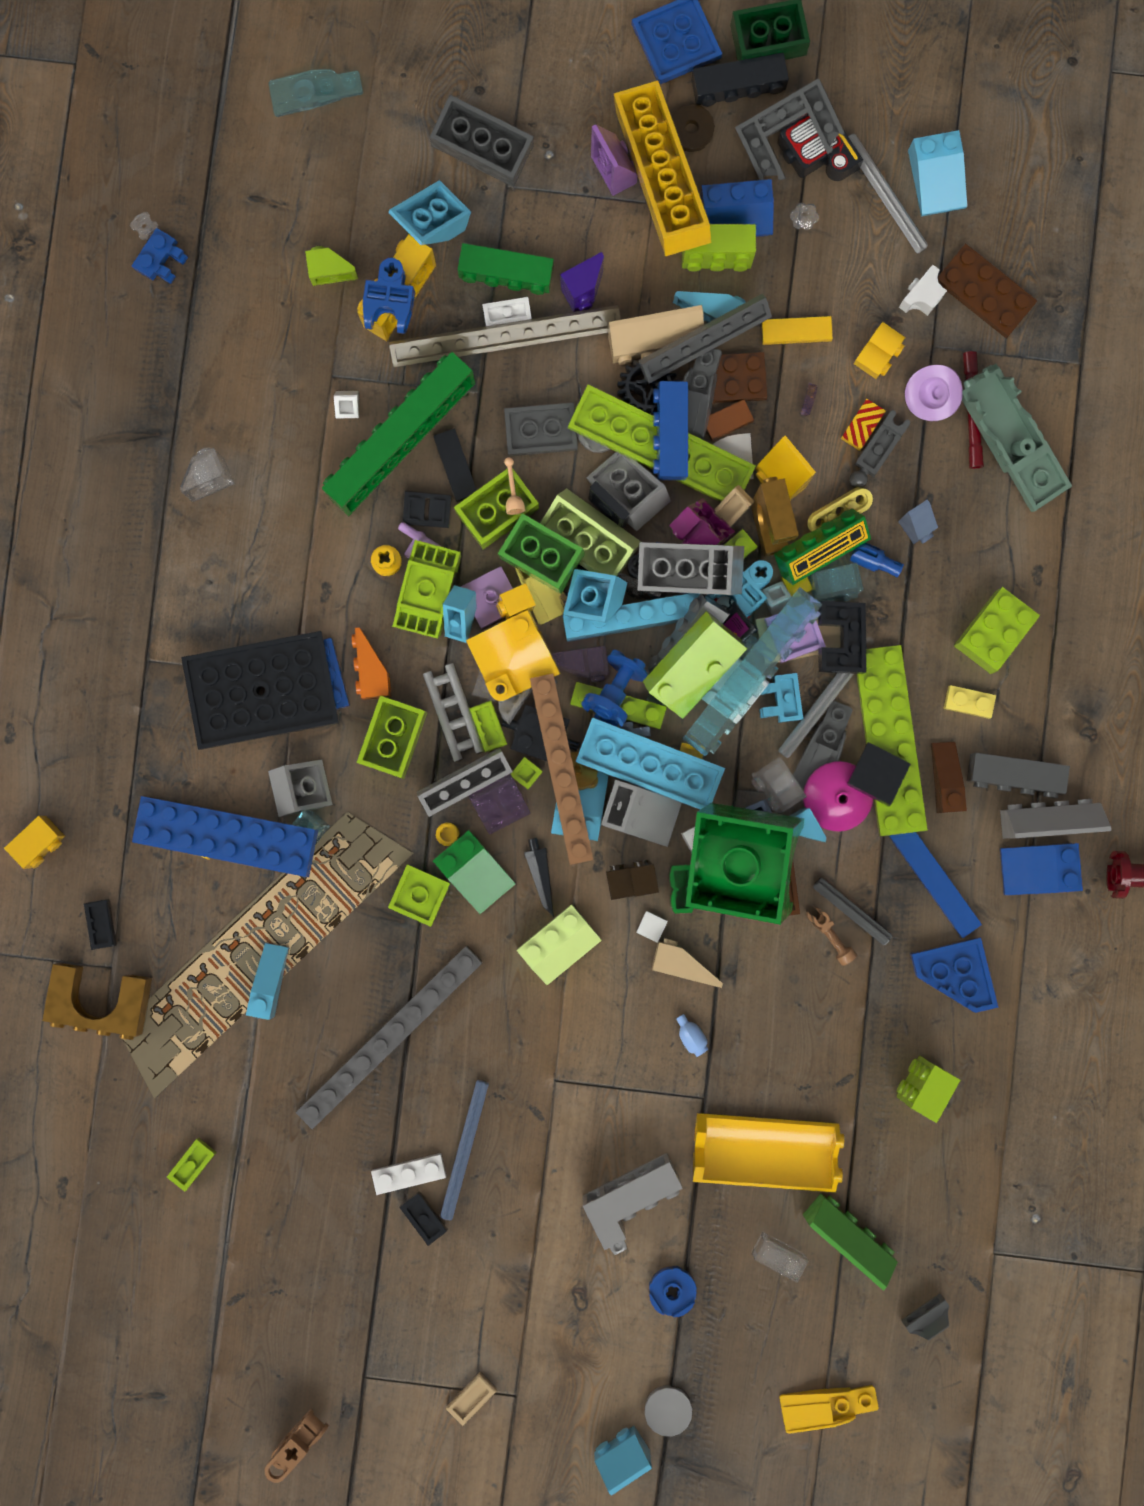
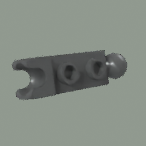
(878, 450)

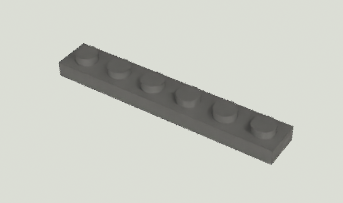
(705, 338)

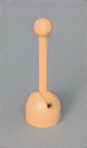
(514, 504)

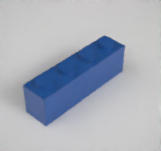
(671, 430)

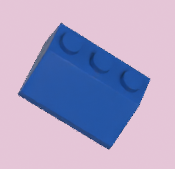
(740, 204)

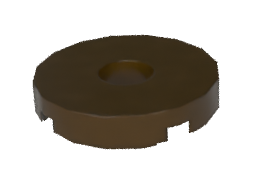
(701, 118)

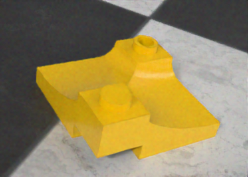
(512, 655)

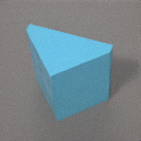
(811, 827)

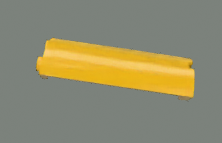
(767, 1152)

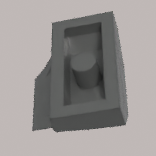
(929, 1318)

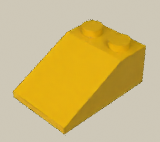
(786, 463)

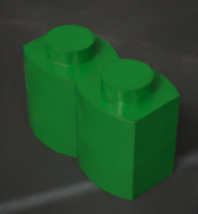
(678, 880)

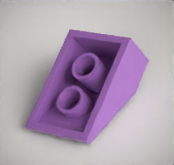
(612, 160)

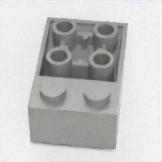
(641, 813)

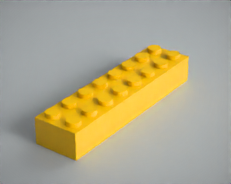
(662, 168)

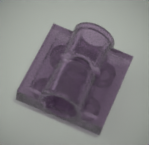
(499, 804)

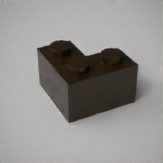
(632, 881)

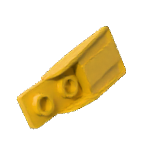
(825, 1407)

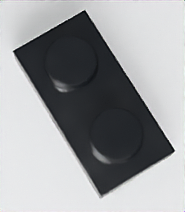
(423, 1218)

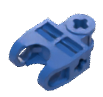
(389, 296)

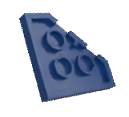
(959, 973)

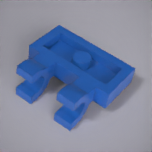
(154, 255)

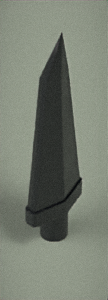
(539, 869)

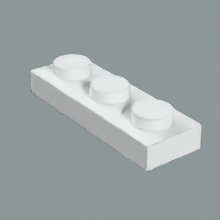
(408, 1173)

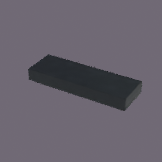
(455, 464)

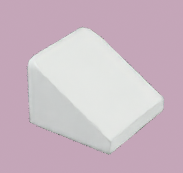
(346, 404)
(777, 597)

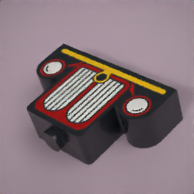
(806, 152)

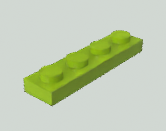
(637, 710)

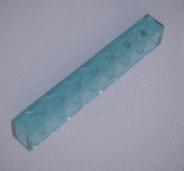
(752, 671)

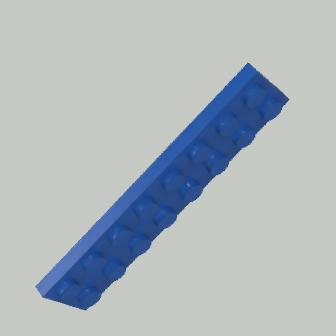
(225, 836)

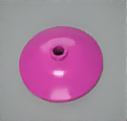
(823, 795)

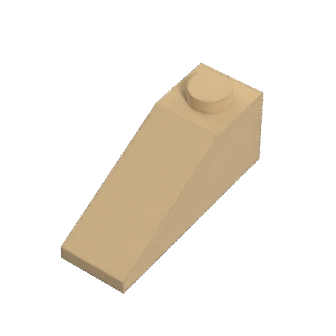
(677, 962)

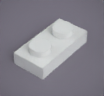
(507, 311)

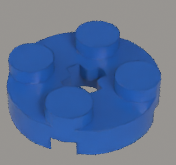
(671, 1305)

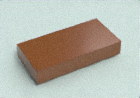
(729, 420)

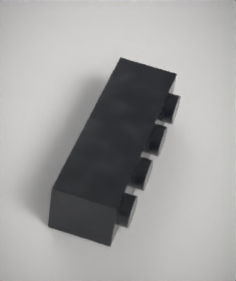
(739, 79)

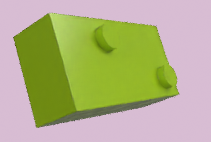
(694, 665)

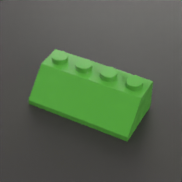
(851, 1240)

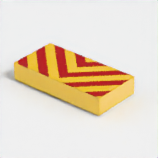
(863, 424)

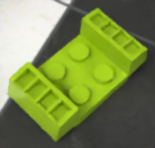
(425, 588)

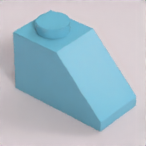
(459, 613)

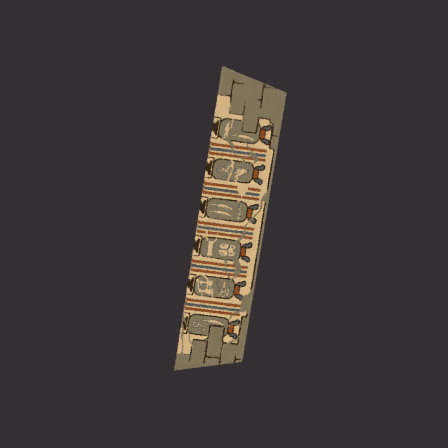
(290, 913)

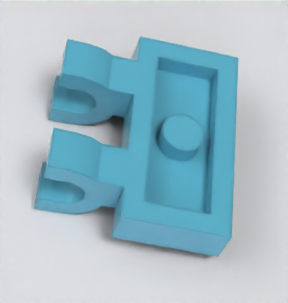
(787, 699)

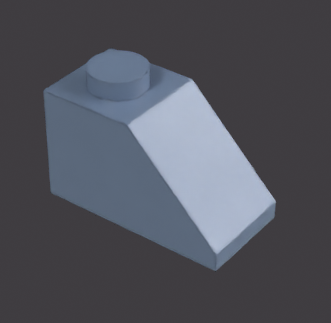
(919, 523)

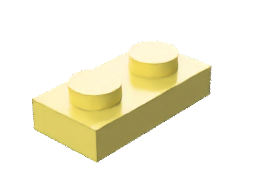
(969, 702)

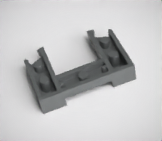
(807, 100)

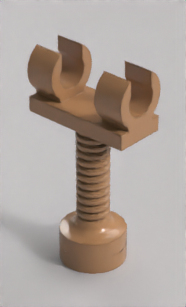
(824, 925)

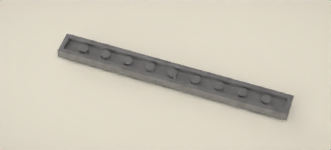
(389, 1037)

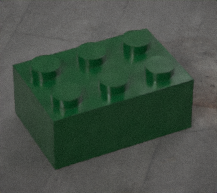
(770, 30)

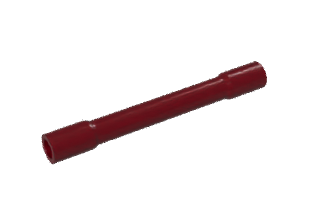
(975, 448)

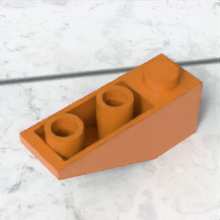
(373, 676)

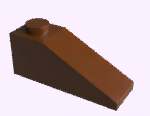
(948, 778)

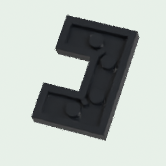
(852, 652)

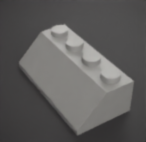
(1054, 820)

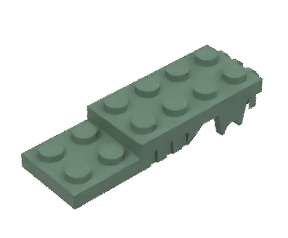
(1014, 437)

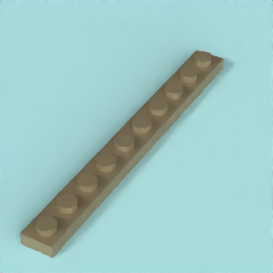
(503, 336)

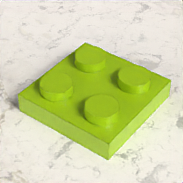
(419, 895)

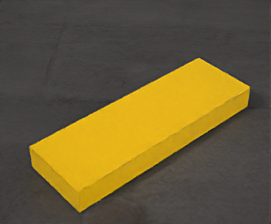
(797, 330)

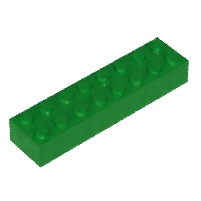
(399, 433)

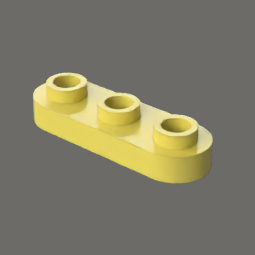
(846, 502)

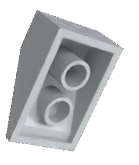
(632, 488)

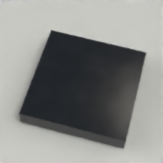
(608, 505)
(878, 774)

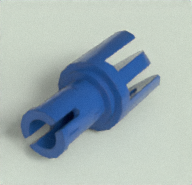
(874, 559)

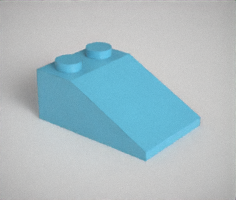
(939, 172)
(432, 215)
(592, 805)

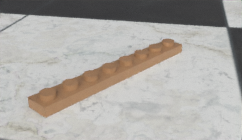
(561, 769)

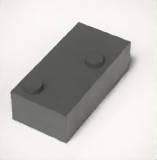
(481, 140)

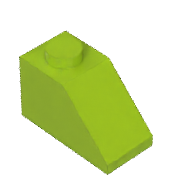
(328, 267)

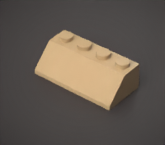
(645, 334)

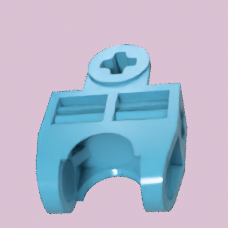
(751, 595)

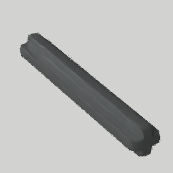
(852, 911)

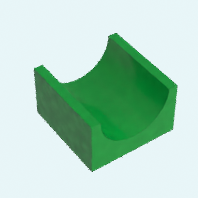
(743, 862)

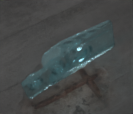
(312, 90)

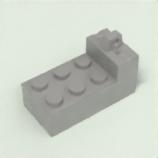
(690, 568)
(628, 1195)

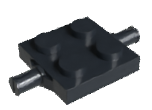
(528, 734)

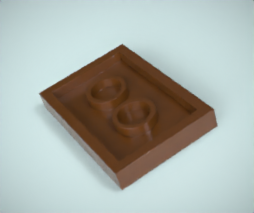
(741, 378)

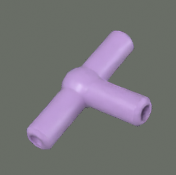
(415, 535)

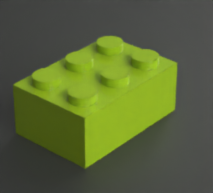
(730, 248)
(486, 508)
(996, 630)
(392, 737)
(927, 1088)

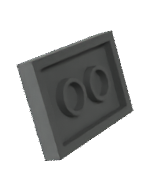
(540, 429)

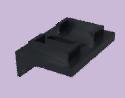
(438, 509)

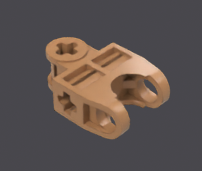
(295, 1445)

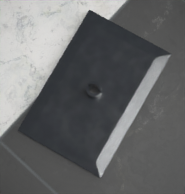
(227, 684)

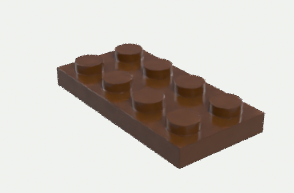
(986, 291)

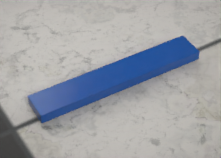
(936, 882)

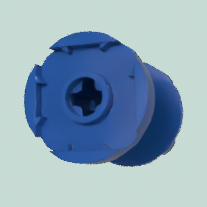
(611, 697)

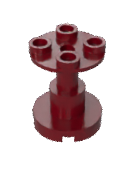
(1123, 875)

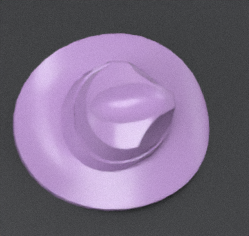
(934, 393)

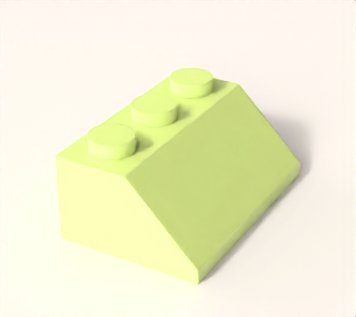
(559, 944)

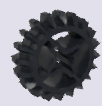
(639, 387)

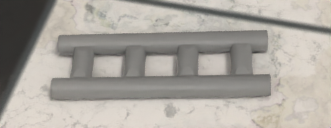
(460, 699)

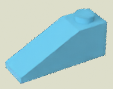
(713, 304)
(267, 982)

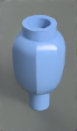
(692, 1036)

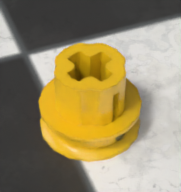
(385, 568)

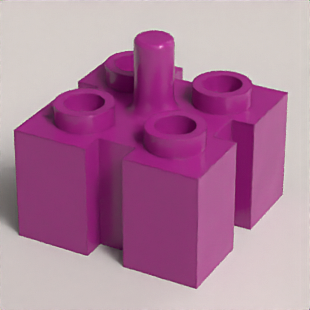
(701, 525)

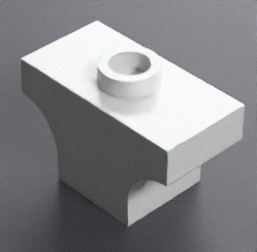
(924, 293)

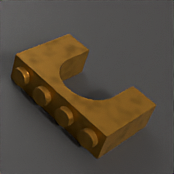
(773, 516)
(64, 1006)

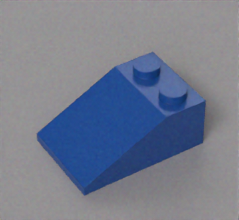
(1041, 869)

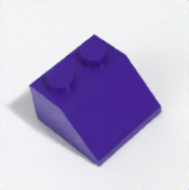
(582, 283)

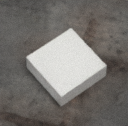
(651, 926)

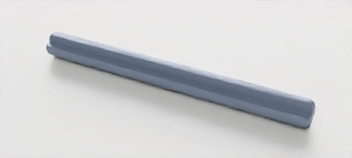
(464, 1150)

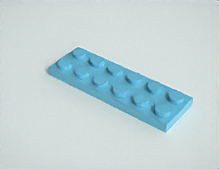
(649, 764)

